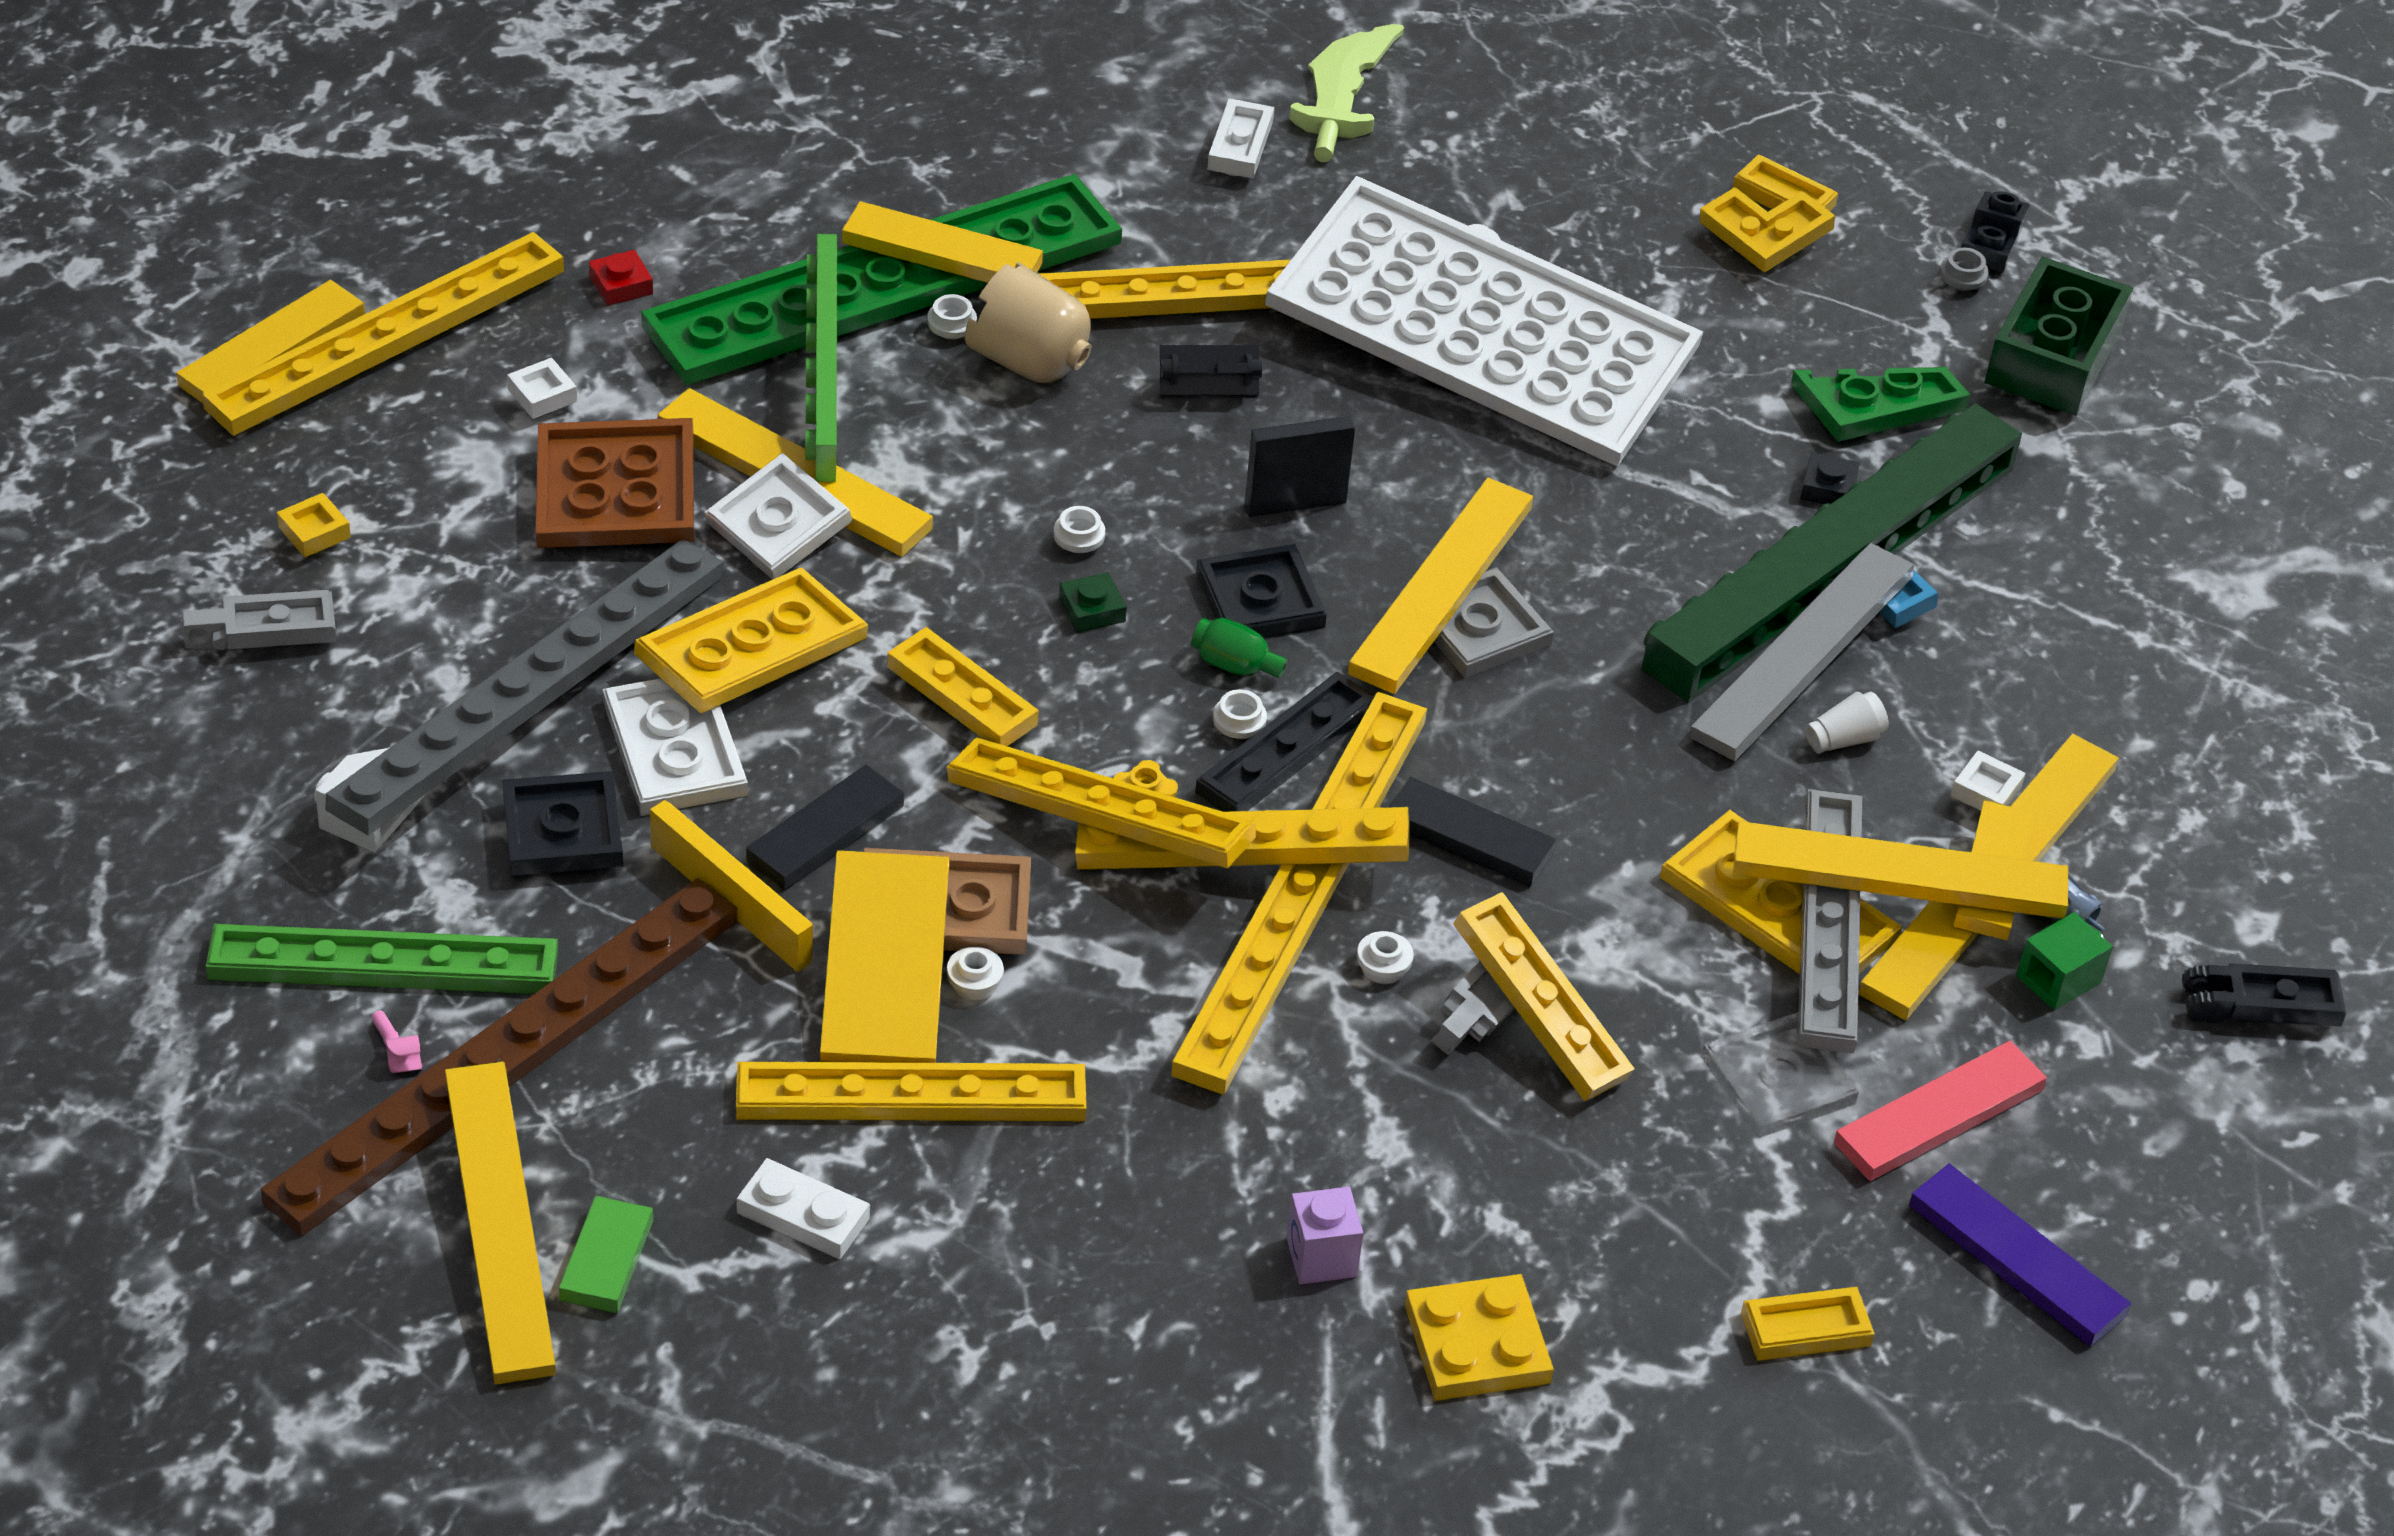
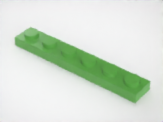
(822, 370)

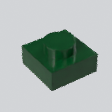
(1092, 602)

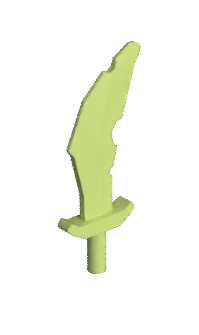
(1336, 82)

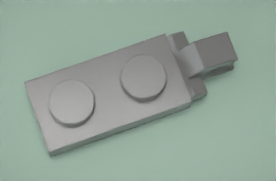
(262, 621)
(1472, 1008)

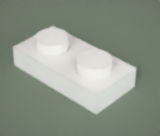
(1240, 138)
(803, 1208)

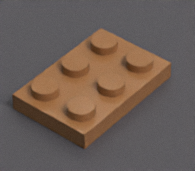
(984, 900)

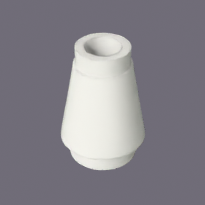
(1849, 723)

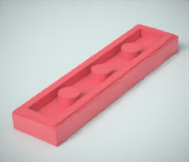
(1939, 1110)

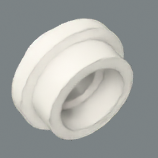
(950, 316)
(1079, 530)
(1239, 714)
(1384, 956)
(975, 972)

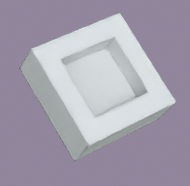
(542, 388)
(1987, 780)

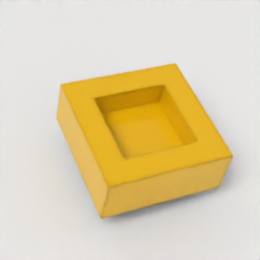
(313, 525)

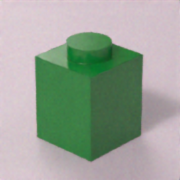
(2064, 961)

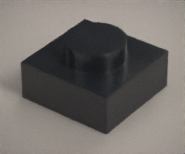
(1828, 478)

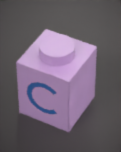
(1324, 1235)

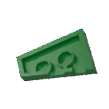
(1870, 404)

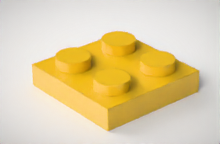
(1478, 1337)

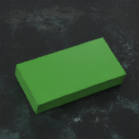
(606, 1254)

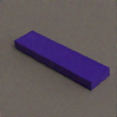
(2020, 1254)

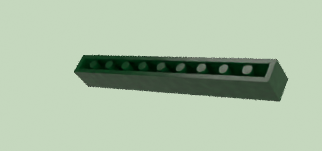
(1777, 584)

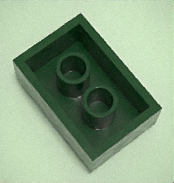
(2058, 335)

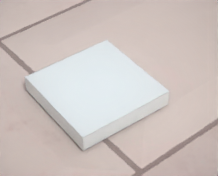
(778, 516)

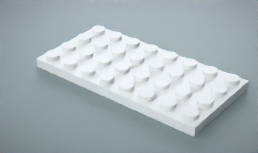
(1485, 320)

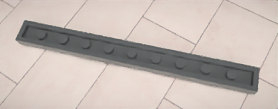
(522, 688)

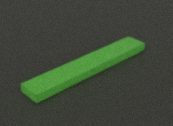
(381, 959)

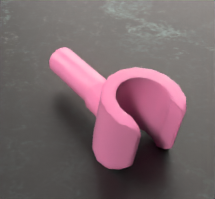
(402, 1052)

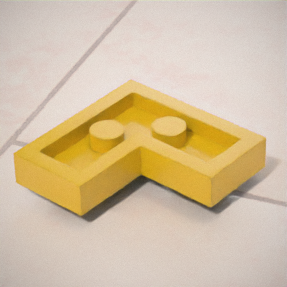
(1763, 235)

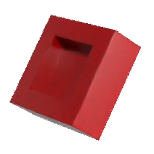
(620, 277)

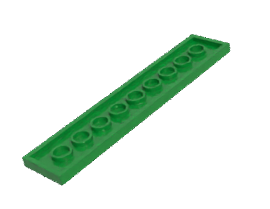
(767, 311)

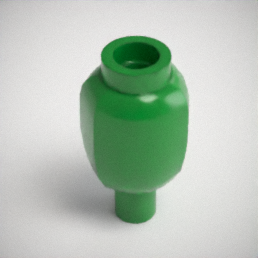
(1235, 648)

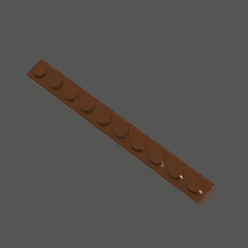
(521, 1038)

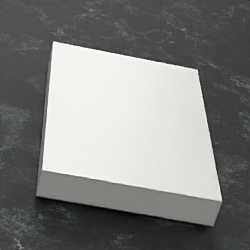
(672, 747)

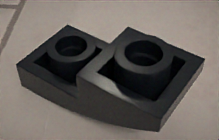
(1996, 228)

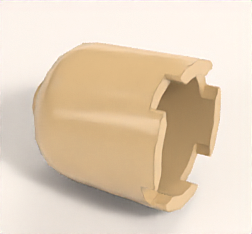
(1030, 326)

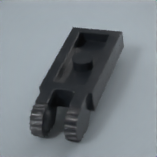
(2264, 994)

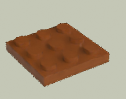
(615, 482)

